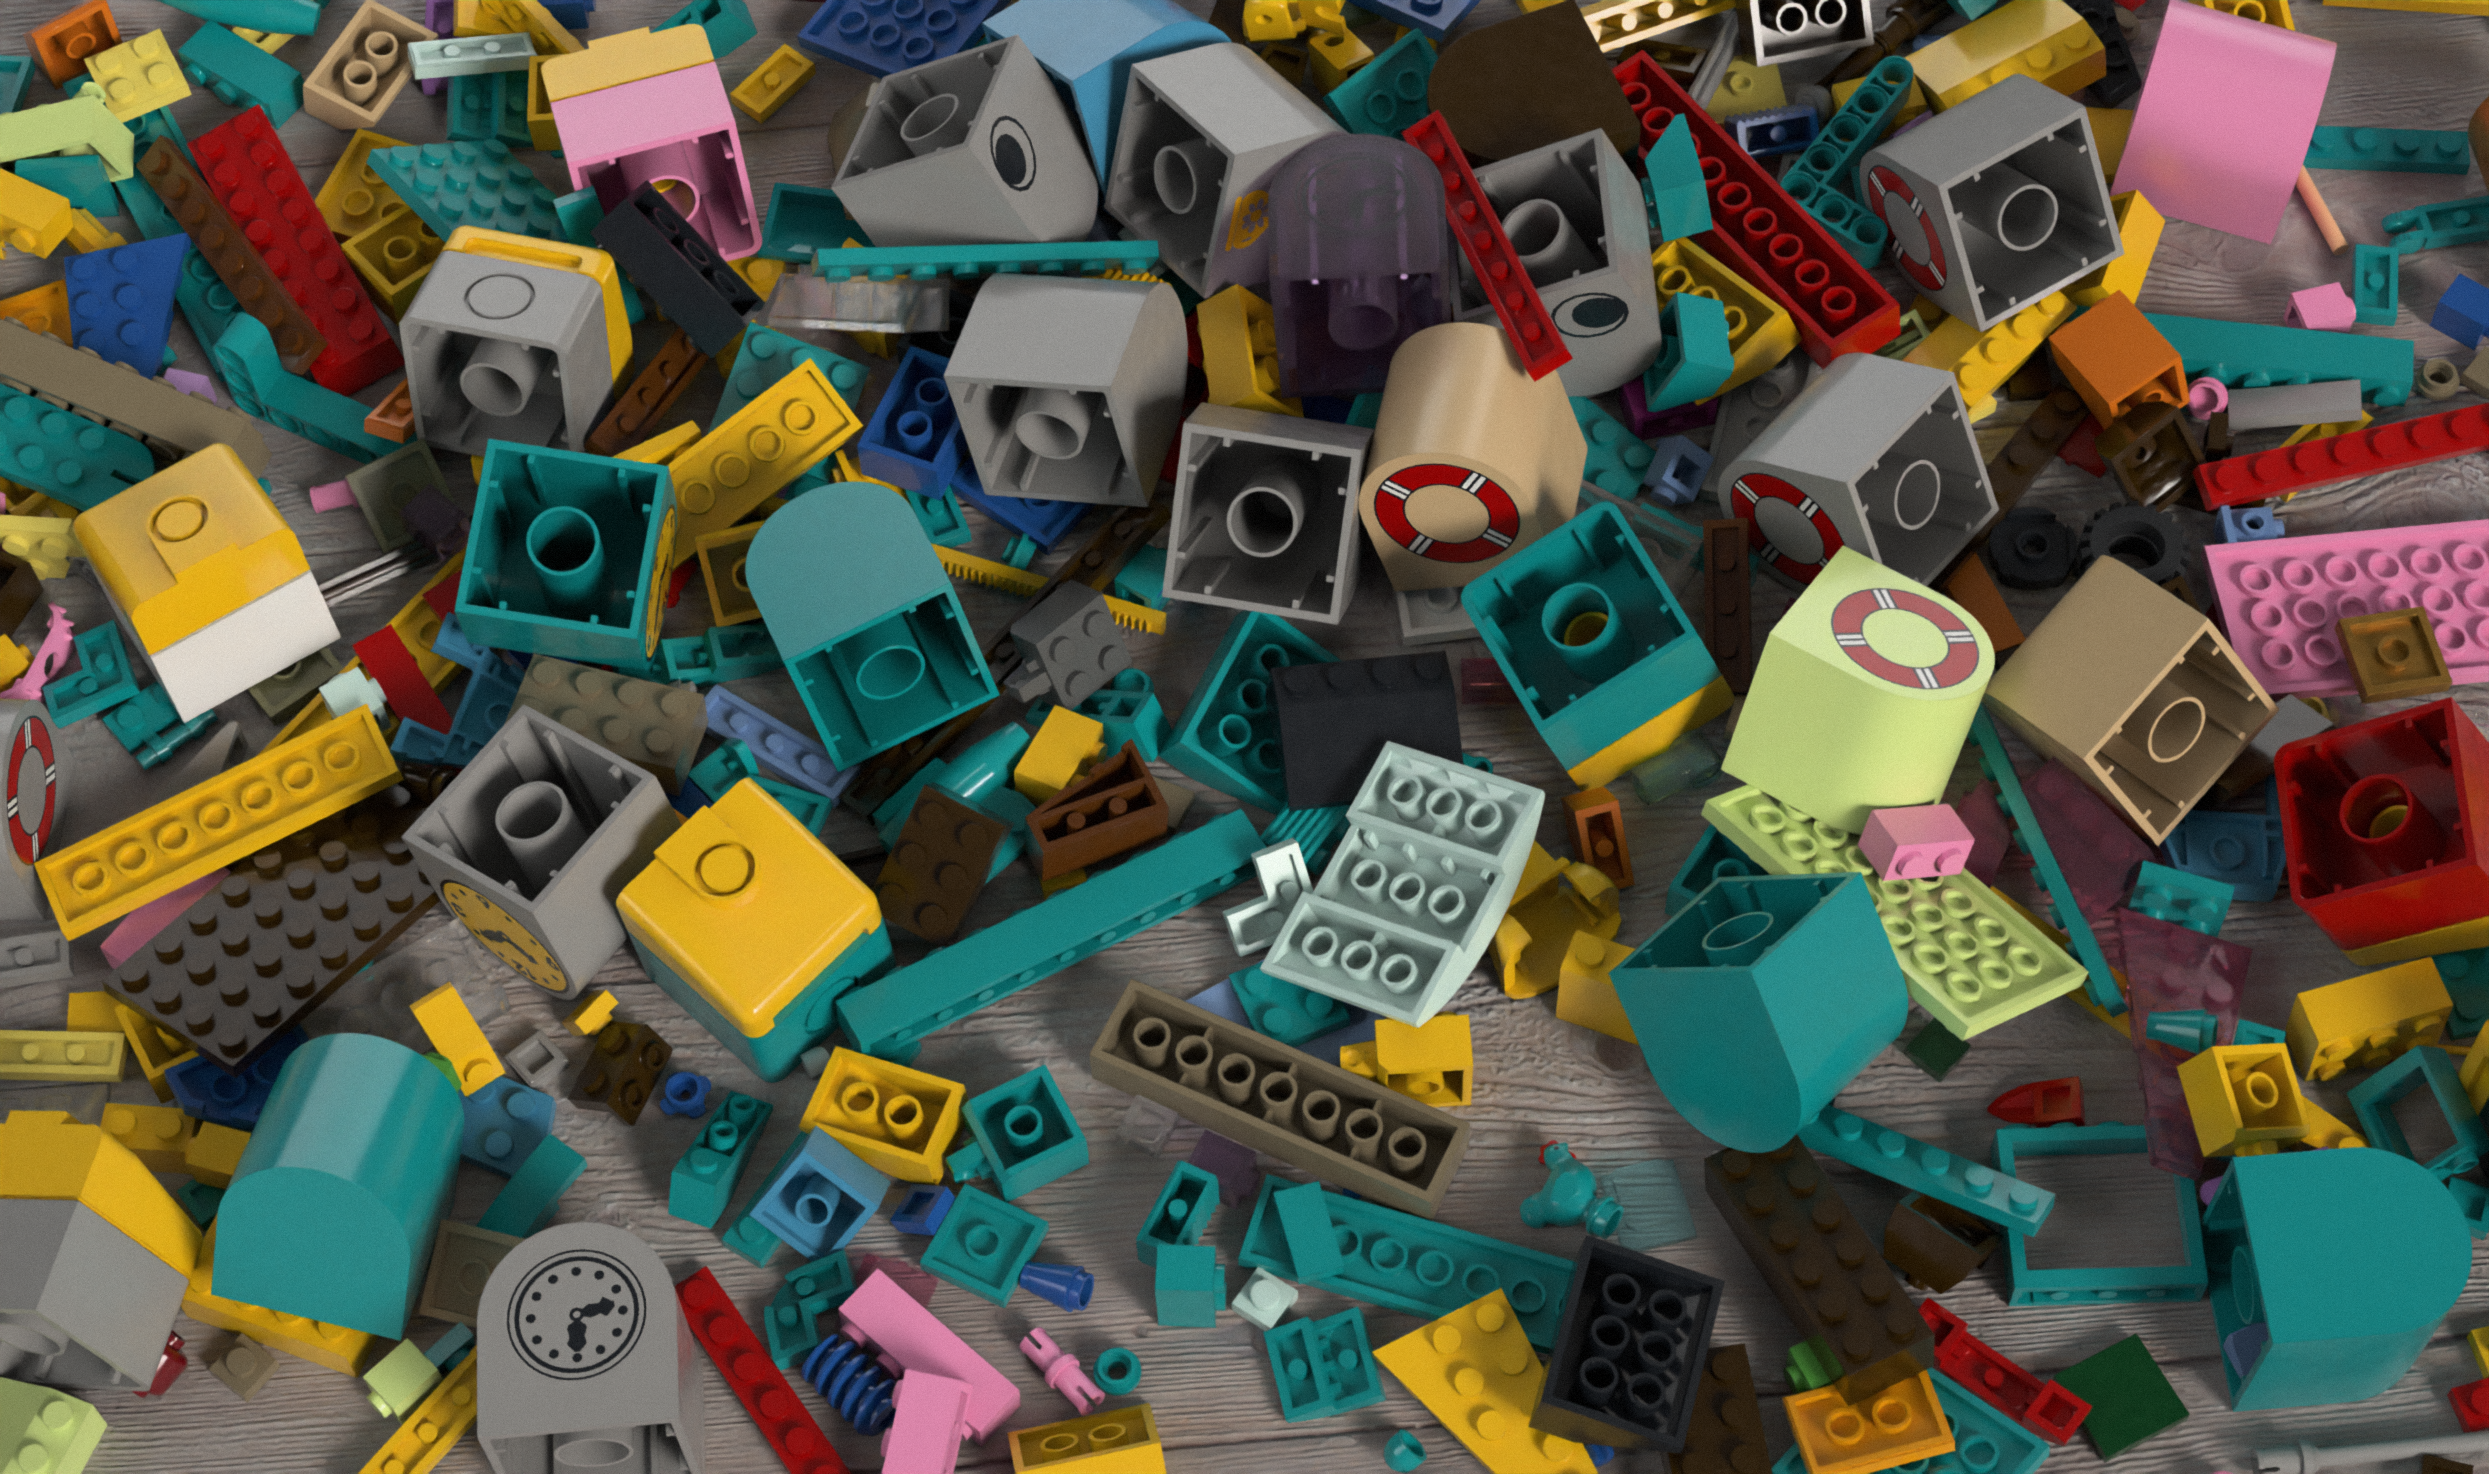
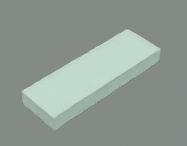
(470, 55)

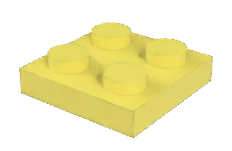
(138, 76)

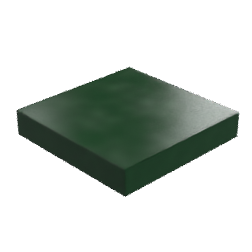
(2126, 1396)

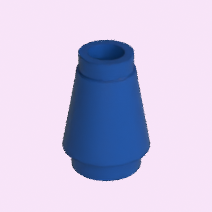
(1059, 1284)

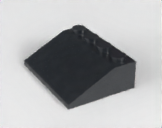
(1340, 714)
(1626, 1350)

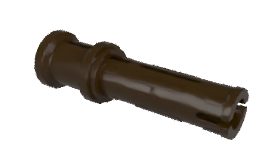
(1887, 38)

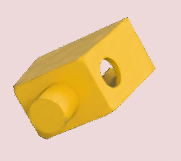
(1335, 58)

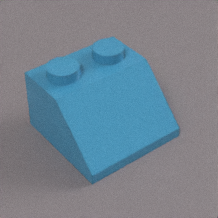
(820, 1197)

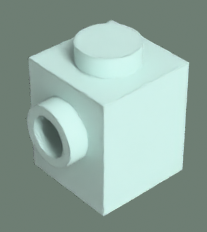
(351, 691)

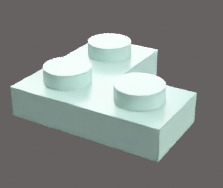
(1282, 881)

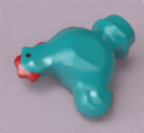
(1570, 1196)

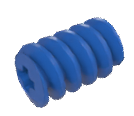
(849, 1386)

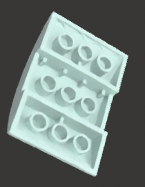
(1411, 886)

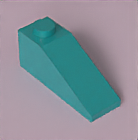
(724, 22)
(1123, 717)

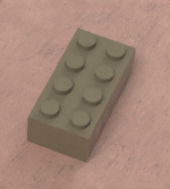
(627, 715)

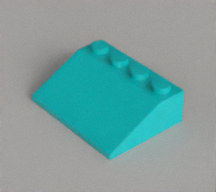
(1226, 725)

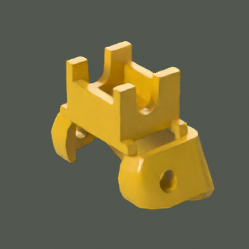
(1285, 18)
(1543, 920)

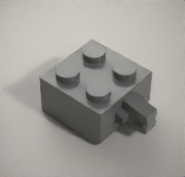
(1066, 648)

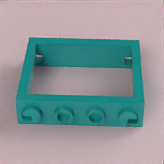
(2096, 1284)

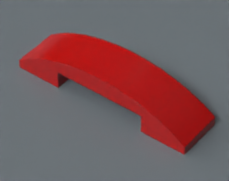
(2036, 1406)

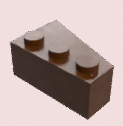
(1097, 817)

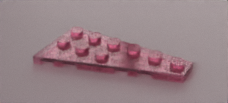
(2169, 972)

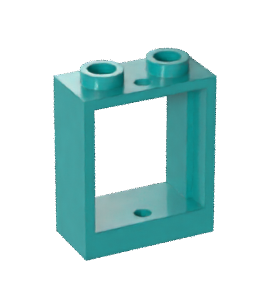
(2421, 1064)

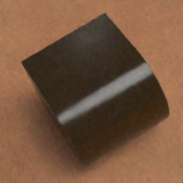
(1530, 87)

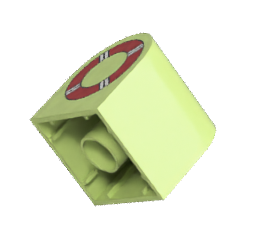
(1861, 695)

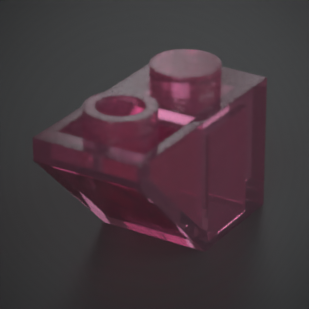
(1990, 829)

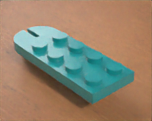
(66, 453)

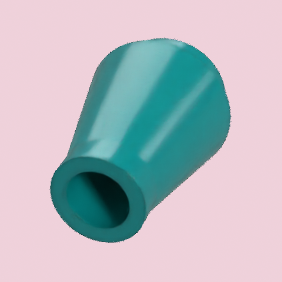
(2184, 1029)

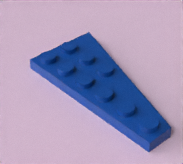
(126, 299)

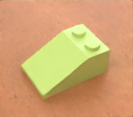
(45, 1430)

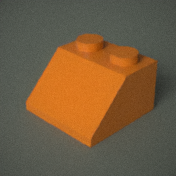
(71, 37)

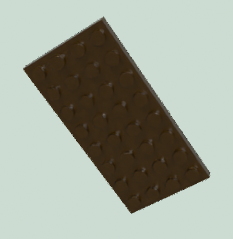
(281, 932)

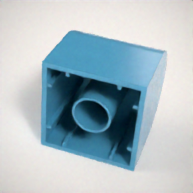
(1090, 53)

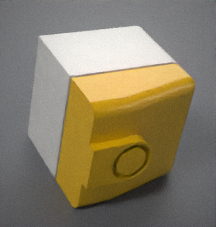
(206, 579)

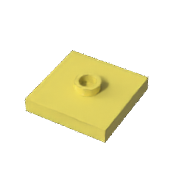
(1746, 90)

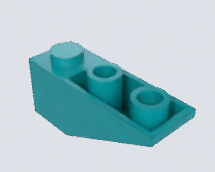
(717, 1160)

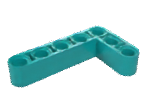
(1838, 157)
(291, 402)

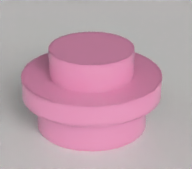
(2205, 396)

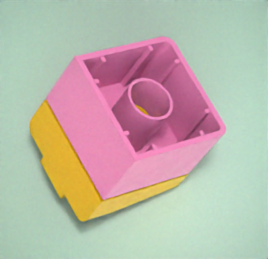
(659, 114)

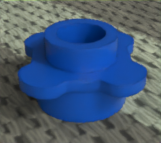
(682, 1082)

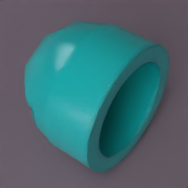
(1404, 1452)

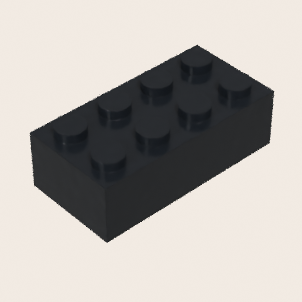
(677, 269)

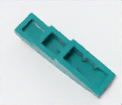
(714, 658)
(533, 1191)

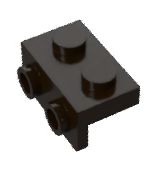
(621, 1071)

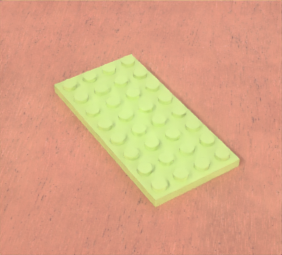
(1953, 937)

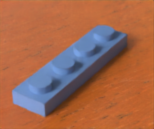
(776, 745)

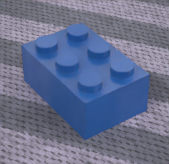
(915, 429)

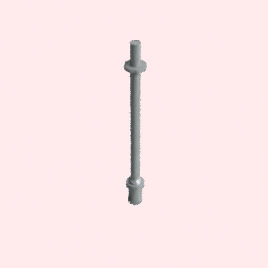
(2307, 1458)

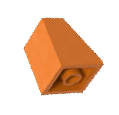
(2118, 360)

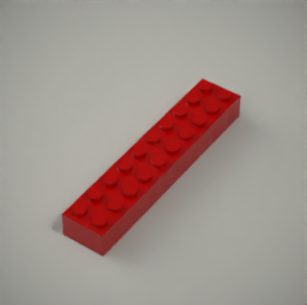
(1764, 230)

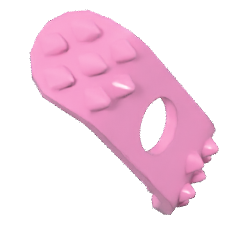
(60, 644)

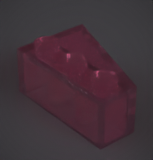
(2086, 838)

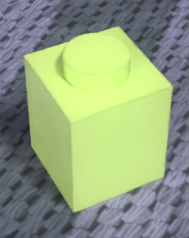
(401, 1382)

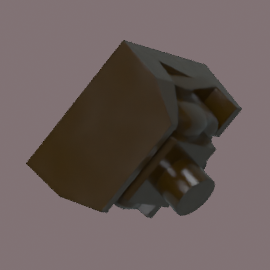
(2151, 454)
(1936, 1242)

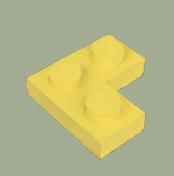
(41, 542)

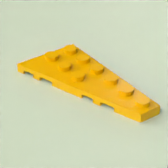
(1482, 1386)

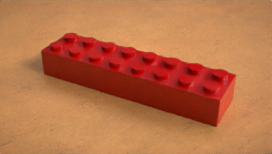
(281, 219)

